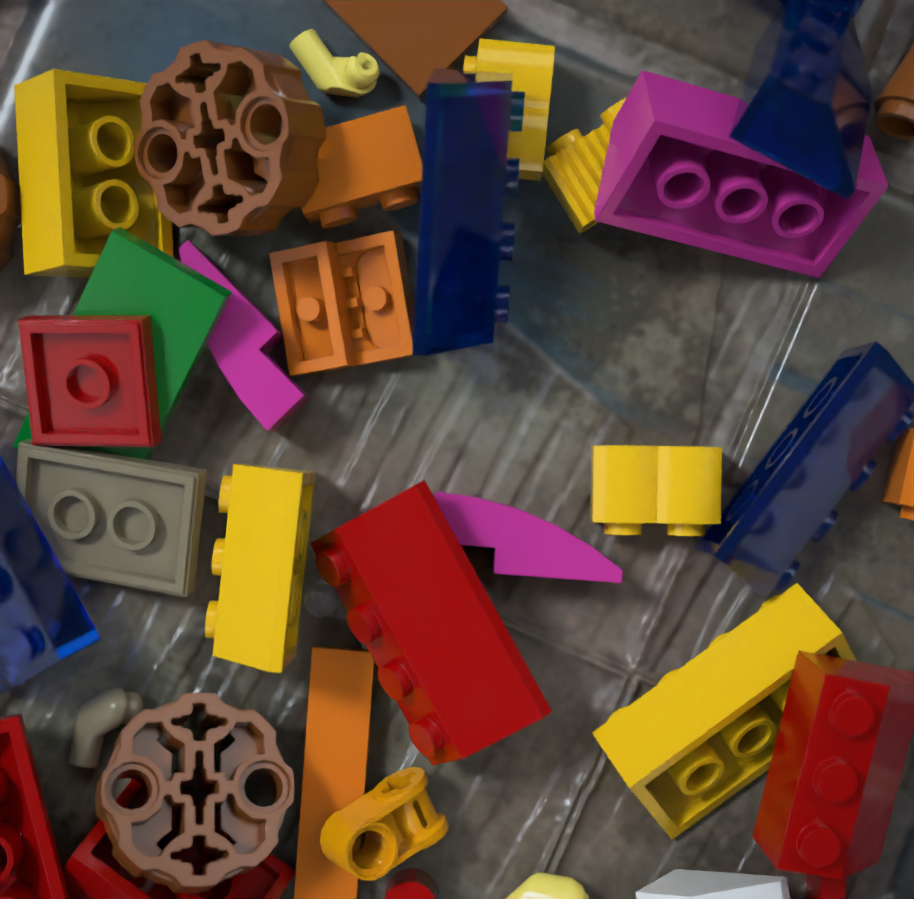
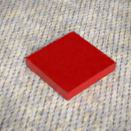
(90, 380)

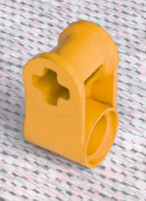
(396, 823)

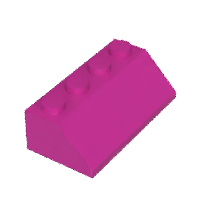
(688, 182)

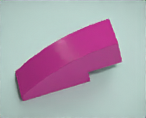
(242, 349)
(523, 541)

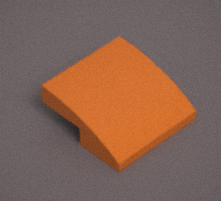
(344, 303)

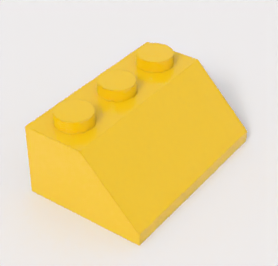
(81, 171)
(261, 565)

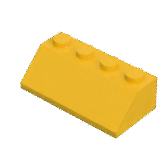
(719, 714)

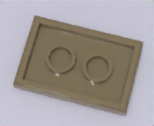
(116, 515)

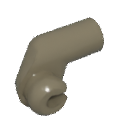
(96, 719)

